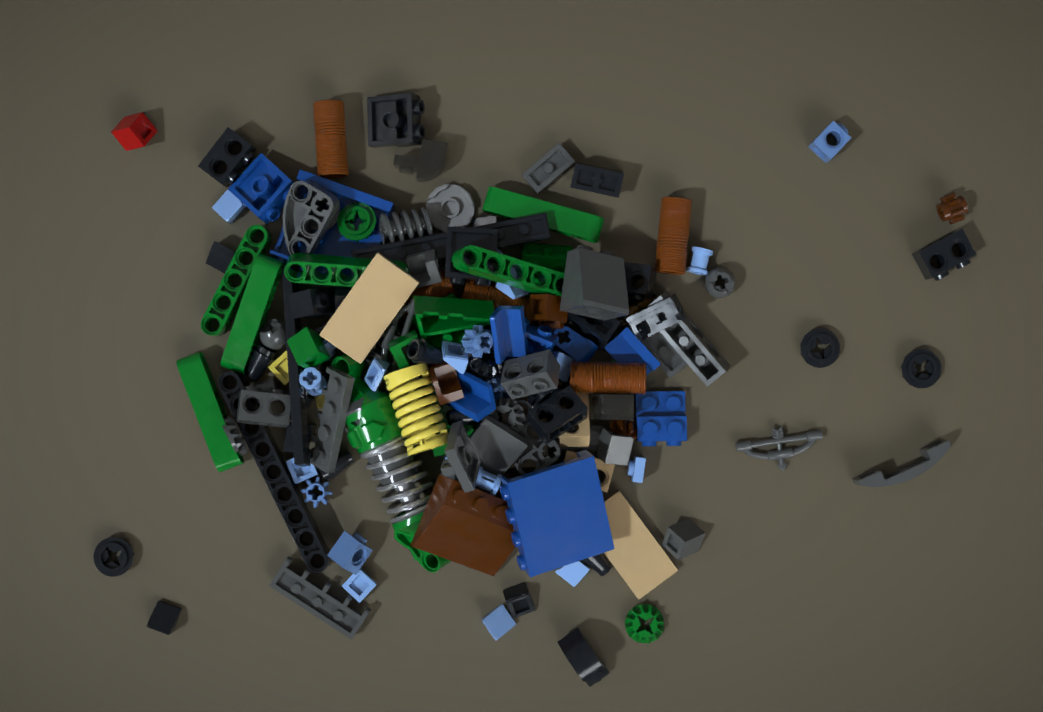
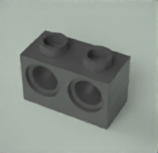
(530, 374)
(264, 415)

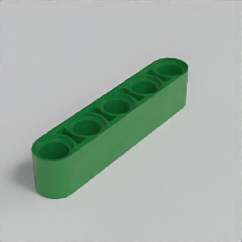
(560, 218)
(334, 264)
(502, 267)
(226, 288)
(252, 313)
(208, 410)

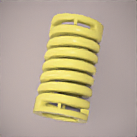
(412, 410)

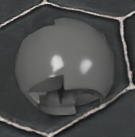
(723, 273)
(273, 334)

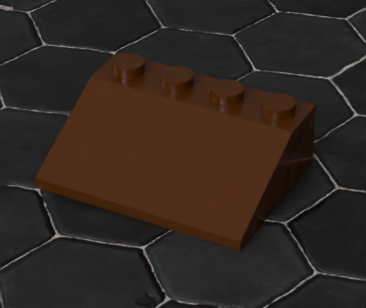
(465, 527)

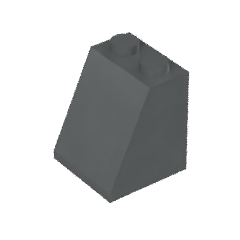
(594, 284)

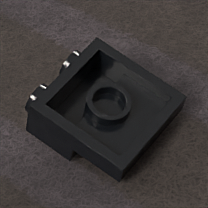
(395, 120)
(460, 237)

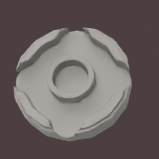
(450, 207)

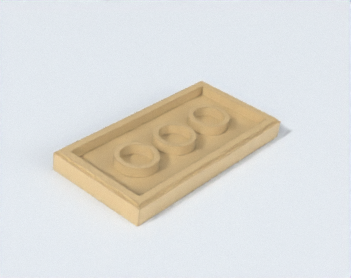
(369, 308)
(636, 551)

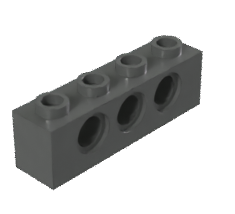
(695, 348)

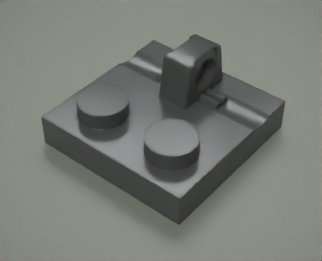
(461, 457)

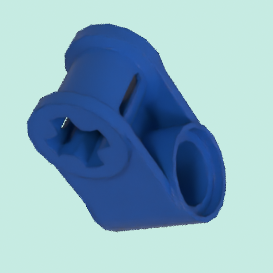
(577, 346)

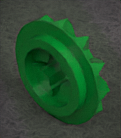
(349, 214)
(646, 612)

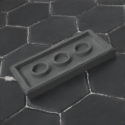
(495, 446)

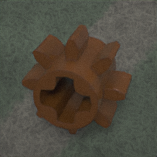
(952, 208)
(623, 427)

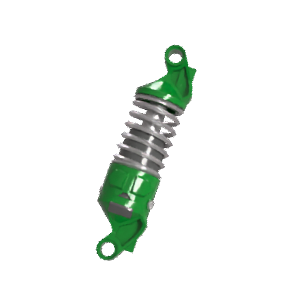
(376, 435)

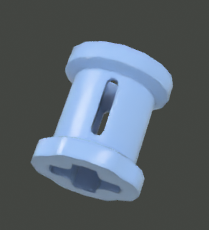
(699, 261)
(306, 378)
(488, 481)

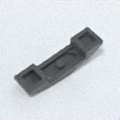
(931, 455)

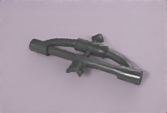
(389, 334)
(780, 454)

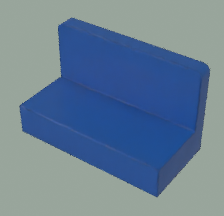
(509, 332)
(628, 348)
(477, 399)

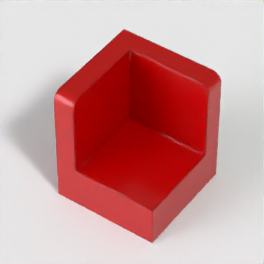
(134, 131)

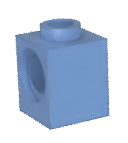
(822, 148)
(350, 552)

